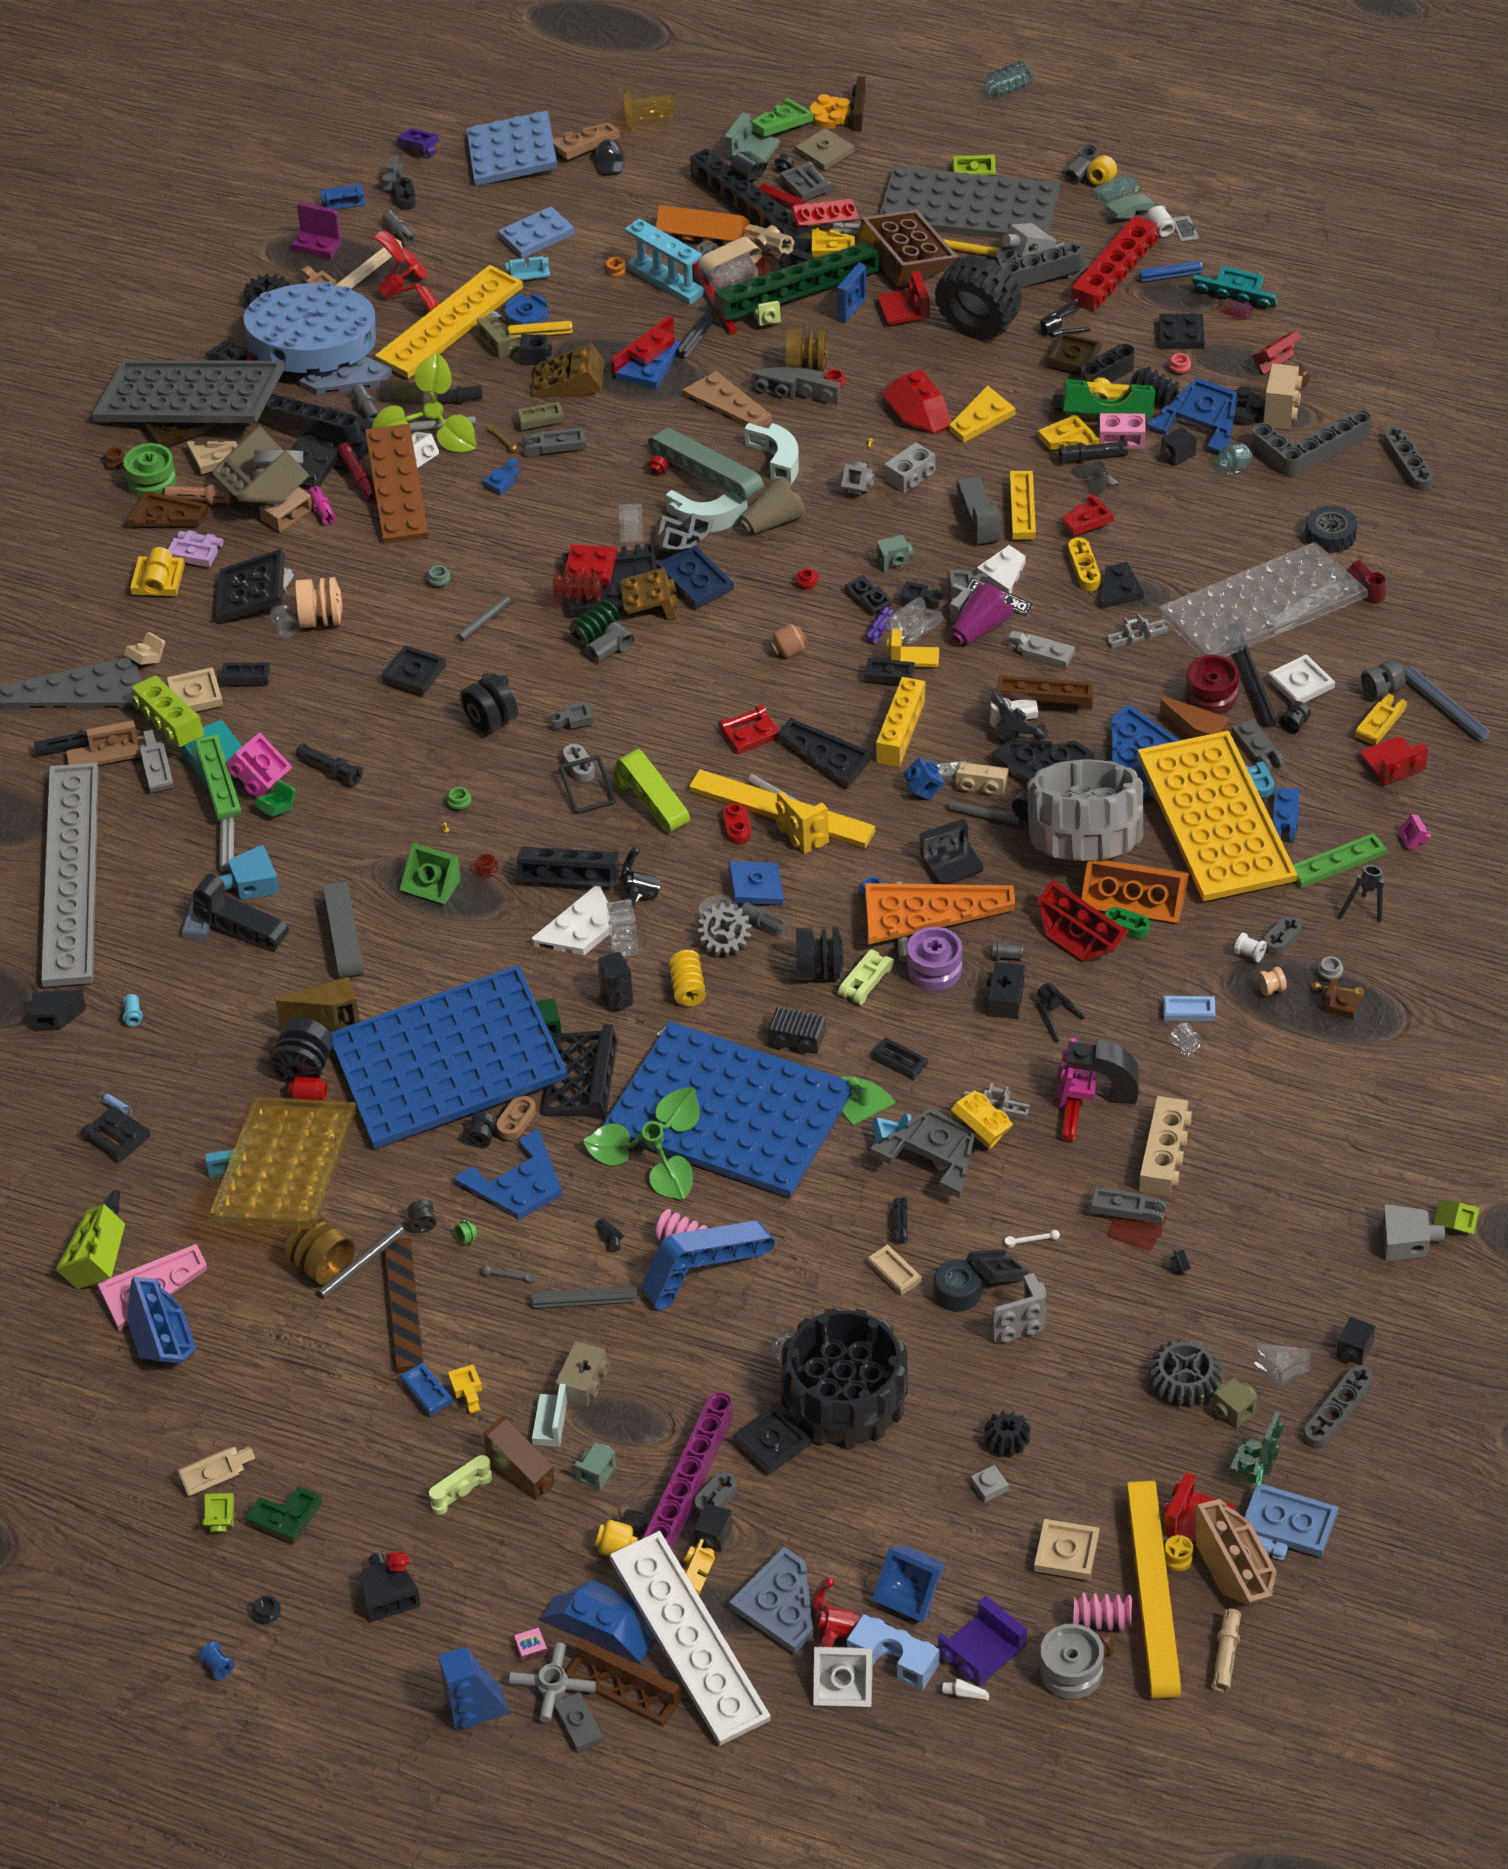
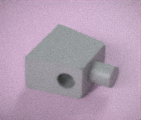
(1027, 239)
(1408, 1232)

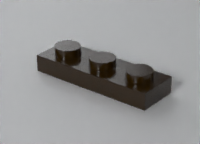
(858, 103)

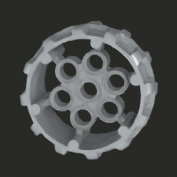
(1085, 810)

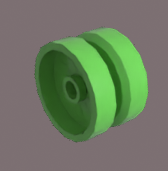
(149, 469)

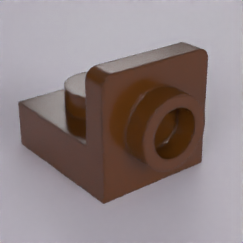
(1340, 1001)

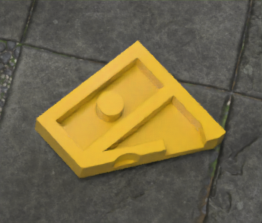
(826, 243)
(1067, 432)

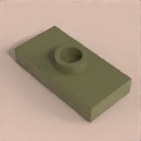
(540, 415)

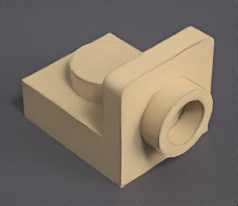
(148, 651)

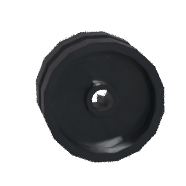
(489, 704)

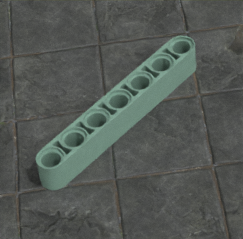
(706, 463)

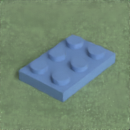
(536, 232)
(1291, 1519)

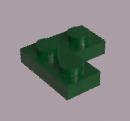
(285, 1521)

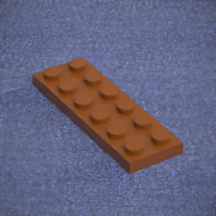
(396, 483)

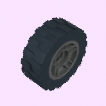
(1331, 528)

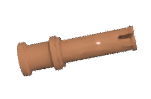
(210, 494)

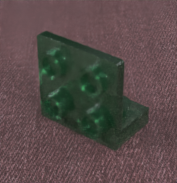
(1256, 1459)

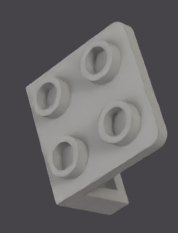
(1021, 1316)

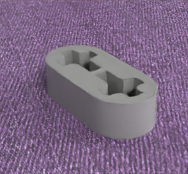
(579, 775)

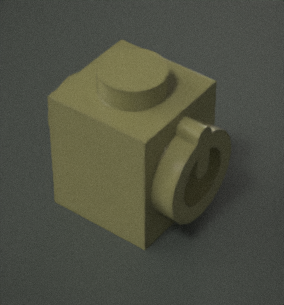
(1235, 1402)

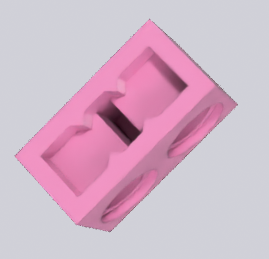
(1123, 428)

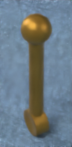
(492, 429)
(1315, 986)

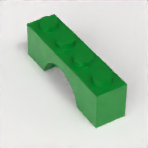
(1079, 398)

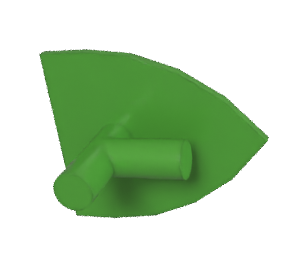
(865, 1100)

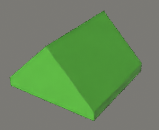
(430, 873)

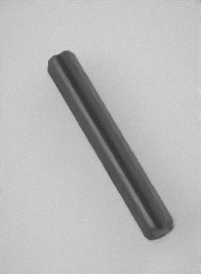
(584, 1297)

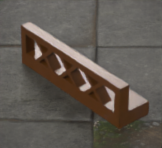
(1047, 691)
(631, 1676)

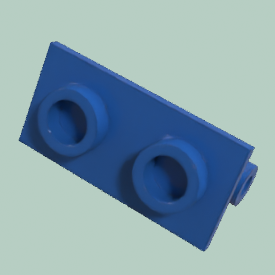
(343, 197)

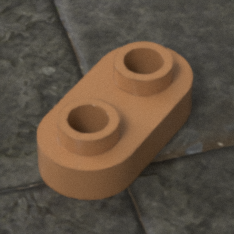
(512, 1121)

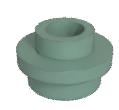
(438, 575)

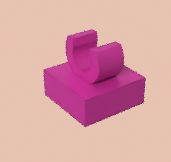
(1413, 832)

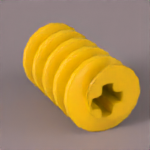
(687, 978)

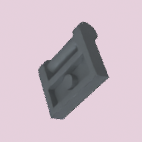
(800, 183)

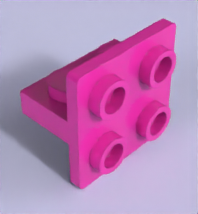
(1074, 1082)

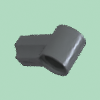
(1077, 168)
(614, 638)

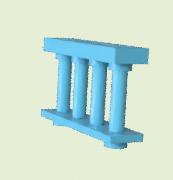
(659, 274)

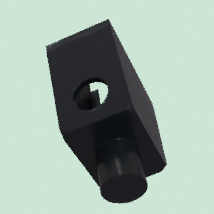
(386, 1590)

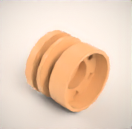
(318, 602)

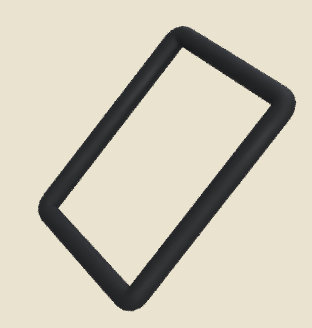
(606, 779)

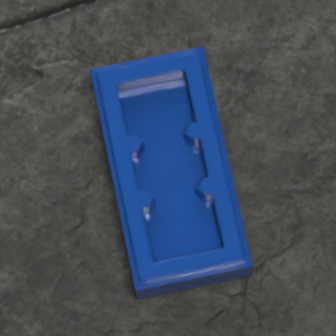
(426, 1389)

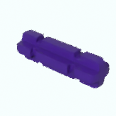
(878, 626)

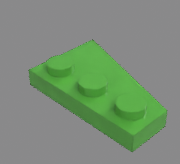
(782, 118)

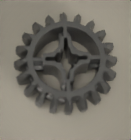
(1185, 1363)

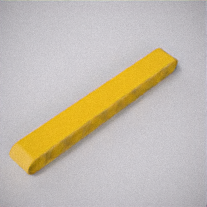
(1153, 1590)

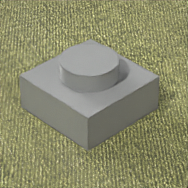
(989, 1483)

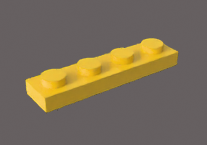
(1022, 505)

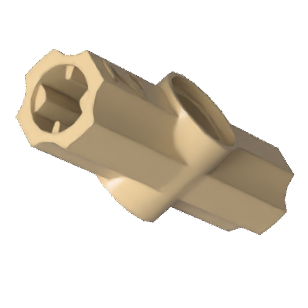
(769, 239)

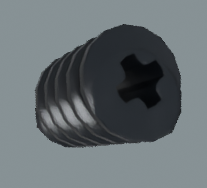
(1164, 387)

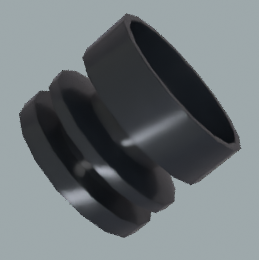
(818, 953)
(301, 1049)

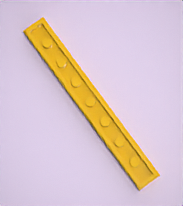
(763, 803)

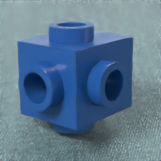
(924, 778)

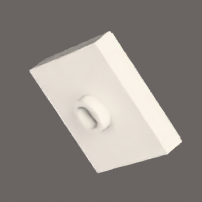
(1301, 679)

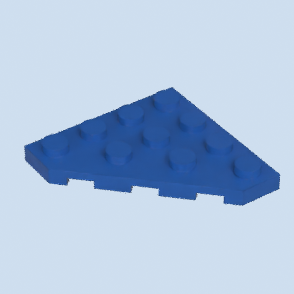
(1133, 732)

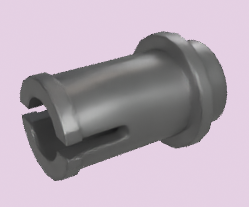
(1007, 950)

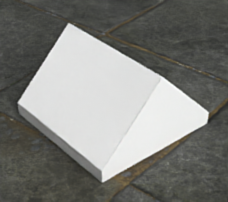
(843, 1676)

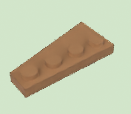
(727, 400)

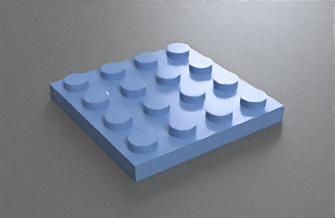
(511, 148)

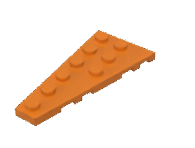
(907, 908)

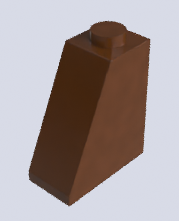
(517, 1459)

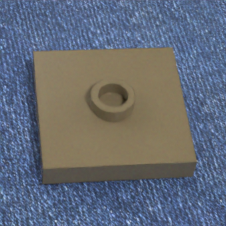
(824, 149)

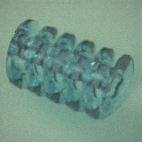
(1008, 78)

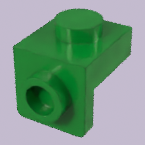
(279, 801)

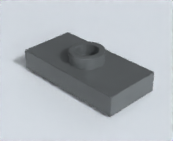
(578, 1722)

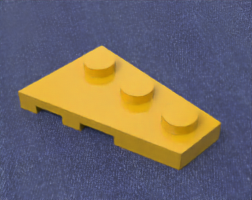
(981, 415)

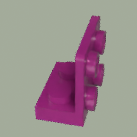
(318, 231)

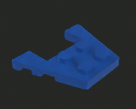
(1204, 405)
(521, 1188)

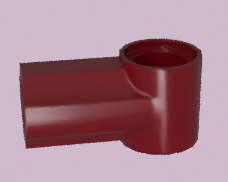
(1372, 581)

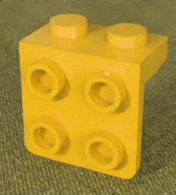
(806, 828)

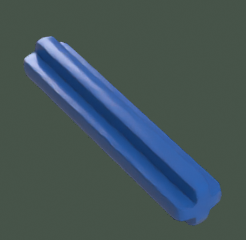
(1170, 271)

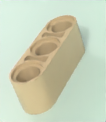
(729, 252)

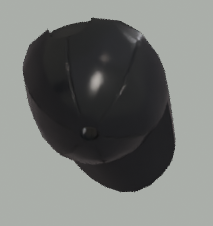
(609, 157)

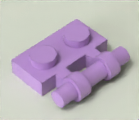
(195, 548)

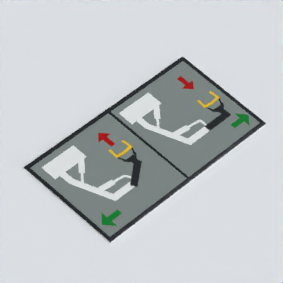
(949, 768)

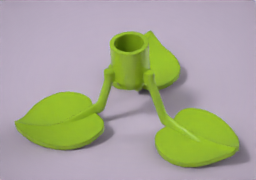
(436, 377)

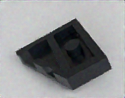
(1120, 586)

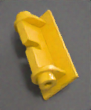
(698, 1561)

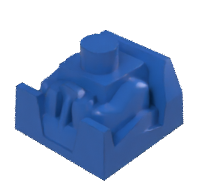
(908, 1582)

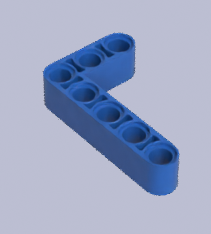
(700, 1248)

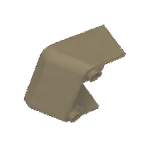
(272, 484)

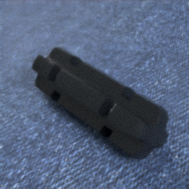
(900, 1220)

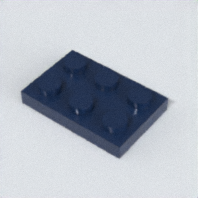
(696, 576)

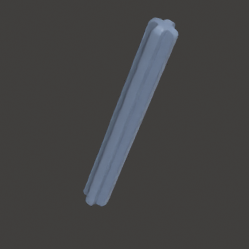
(1446, 703)

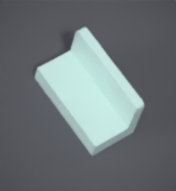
(550, 1418)

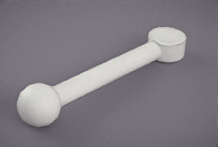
(1011, 1241)

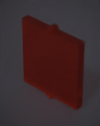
(1136, 1232)

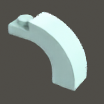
(780, 444)
(724, 511)

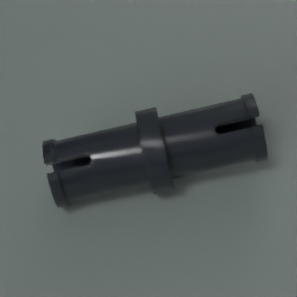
(461, 394)

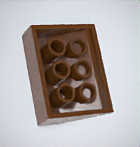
(905, 245)

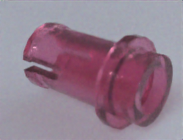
(1244, 310)

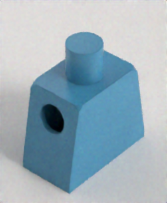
(252, 874)

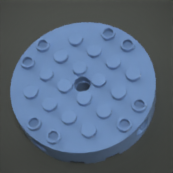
(310, 326)

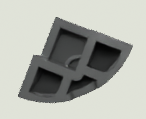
(677, 535)

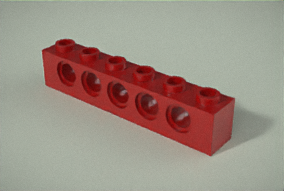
(1114, 263)

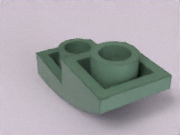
(1129, 205)

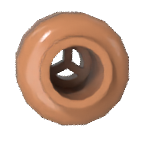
(788, 641)

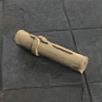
(1228, 1640)

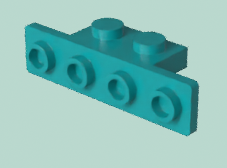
(1238, 284)

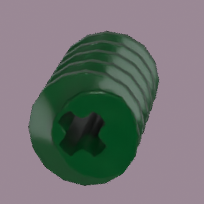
(593, 623)

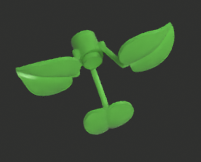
(670, 1178)

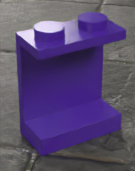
(984, 1643)

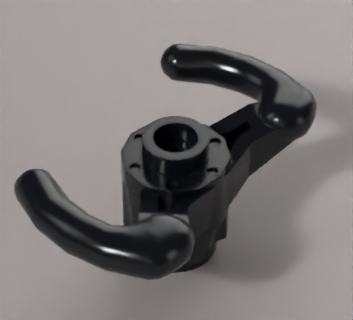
(1014, 721)
(636, 883)

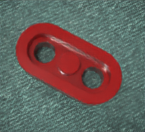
(737, 823)

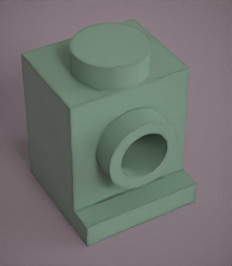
(893, 552)
(596, 1466)

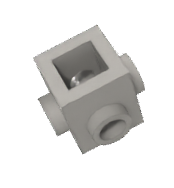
(849, 476)

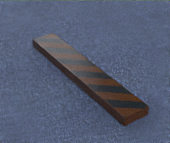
(404, 1305)

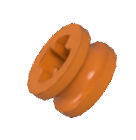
(616, 266)

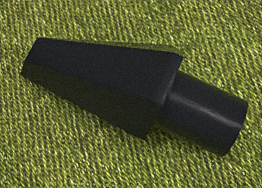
(113, 1201)
(611, 1234)

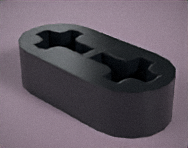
(401, 194)

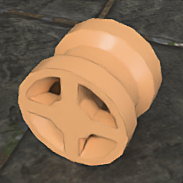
(1272, 981)

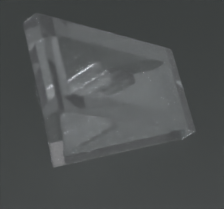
(1282, 1363)

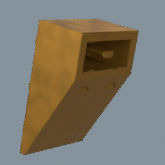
(570, 374)
(328, 1004)

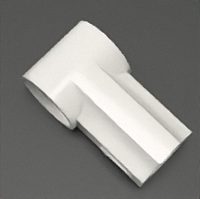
(1029, 707)

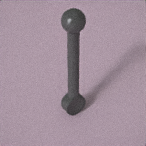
(529, 1277)

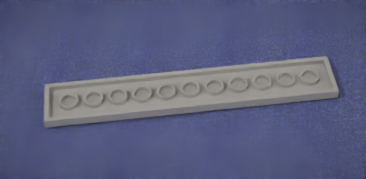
(70, 875)

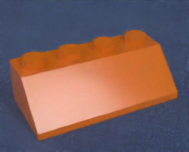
(701, 224)
(1136, 888)

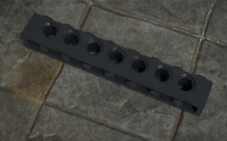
(746, 198)

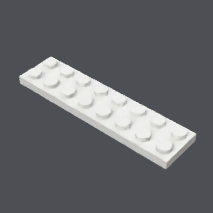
(690, 1638)

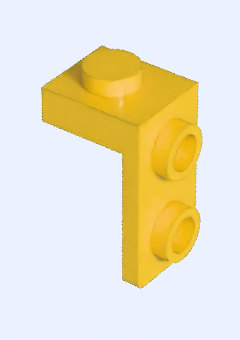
(920, 655)

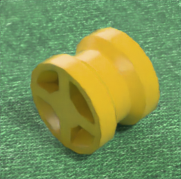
(1178, 1545)

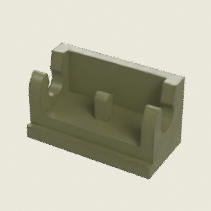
(496, 337)

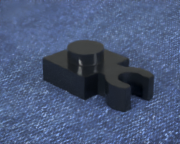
(913, 590)

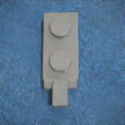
(1042, 649)
(156, 763)

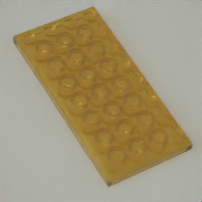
(283, 1162)

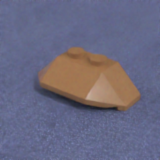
(1233, 1553)

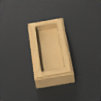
(894, 1270)

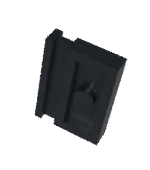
(996, 1266)

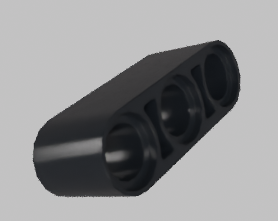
(748, 165)
(1110, 365)

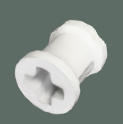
(1250, 947)

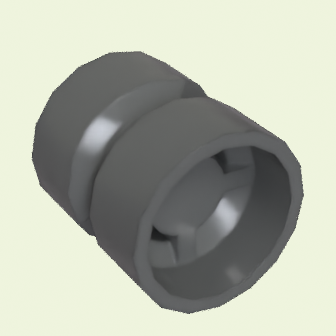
(1383, 679)

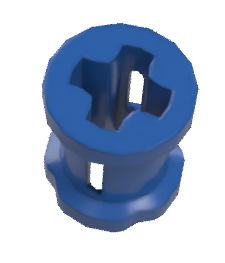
(216, 1660)

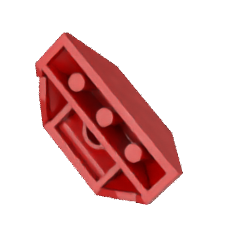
(918, 402)
(1077, 924)

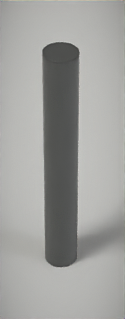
(485, 617)
(984, 813)

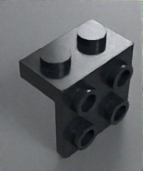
(949, 852)

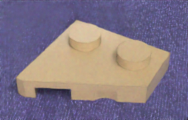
(210, 455)

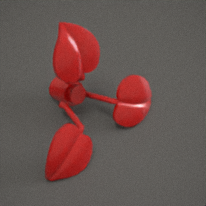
(393, 283)

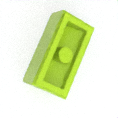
(975, 164)

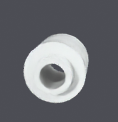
(1164, 222)

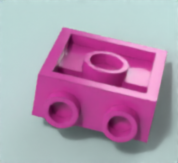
(258, 765)

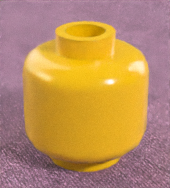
(1101, 170)
(613, 1537)

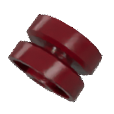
(1212, 683)

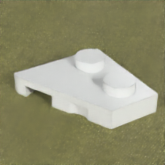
(1003, 568)

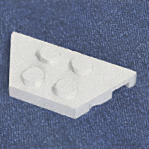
(579, 926)

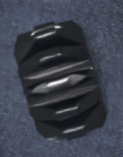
(1007, 1433)

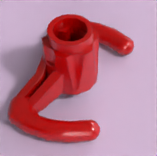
(831, 1620)

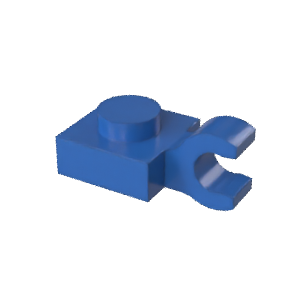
(501, 480)

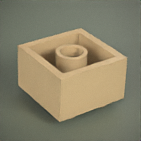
(1282, 396)

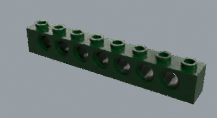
(794, 280)

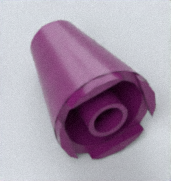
(981, 614)

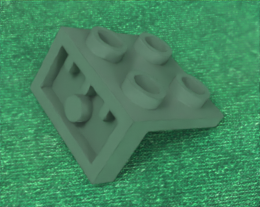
(742, 139)

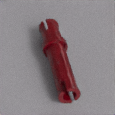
(361, 478)

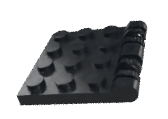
(624, 567)

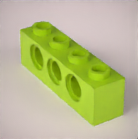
(167, 711)

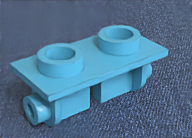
(536, 268)

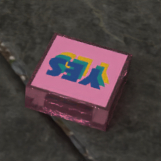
(530, 1644)

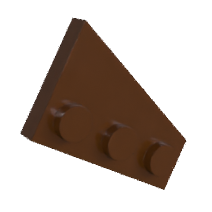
(165, 510)

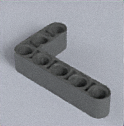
(1312, 450)

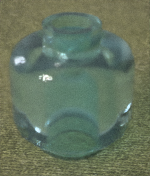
(1235, 458)

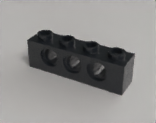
(568, 866)

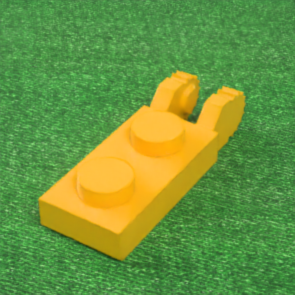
(1380, 720)

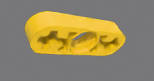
(1082, 571)

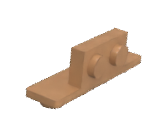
(110, 744)

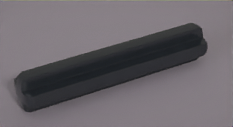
(695, 335)

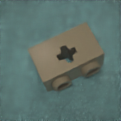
(583, 1373)

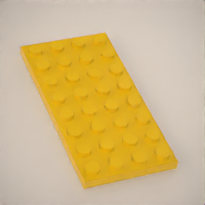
(1216, 816)

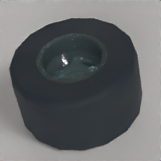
(957, 1285)

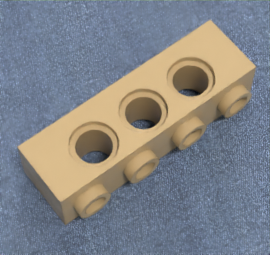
(1164, 1146)

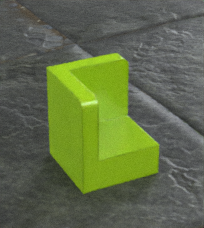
(1456, 1216)

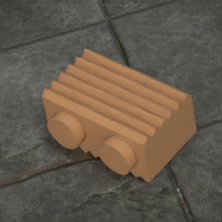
(285, 514)

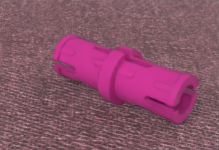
(322, 505)

